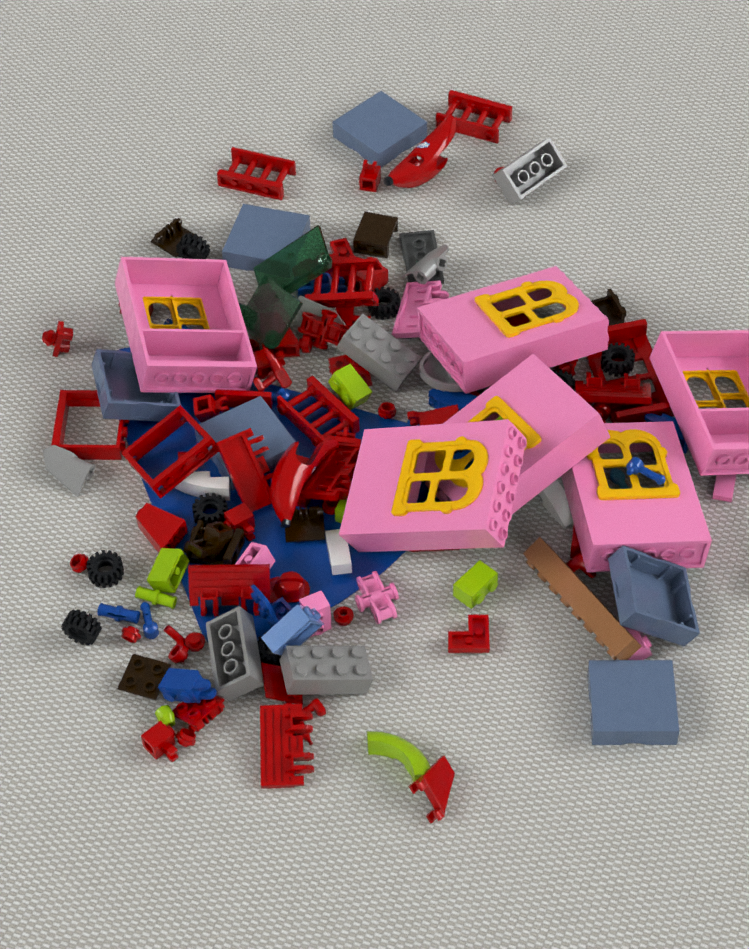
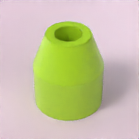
(166, 715)

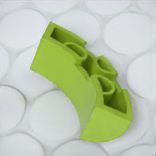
(396, 747)

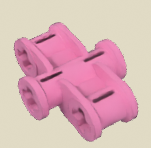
(376, 597)

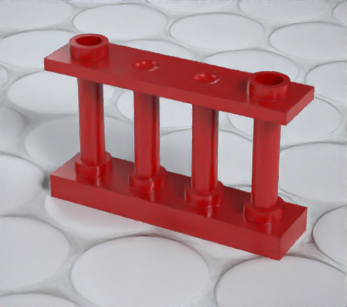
(479, 106)
(255, 185)
(350, 297)
(324, 399)

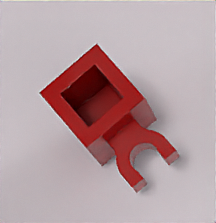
(370, 176)
(262, 363)
(207, 407)
(241, 518)
(160, 741)

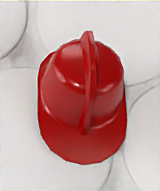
(289, 586)

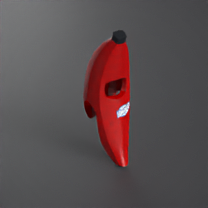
(415, 172)
(291, 475)

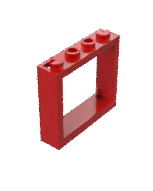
(85, 398)
(184, 465)

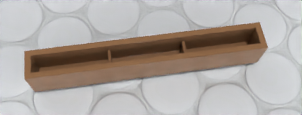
(582, 600)

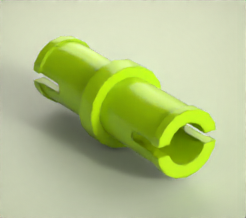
(156, 597)

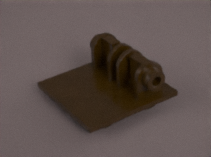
(170, 236)
(306, 525)
(143, 676)

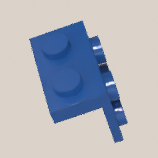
(271, 612)

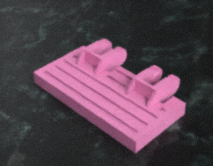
(415, 296)

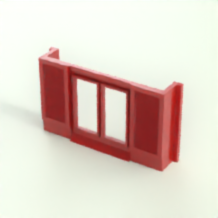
(634, 335)

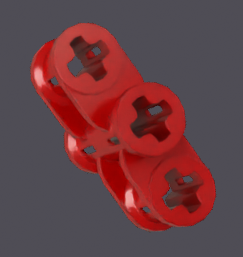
(322, 328)

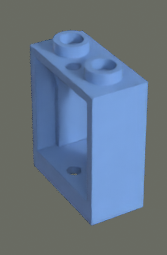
(293, 629)

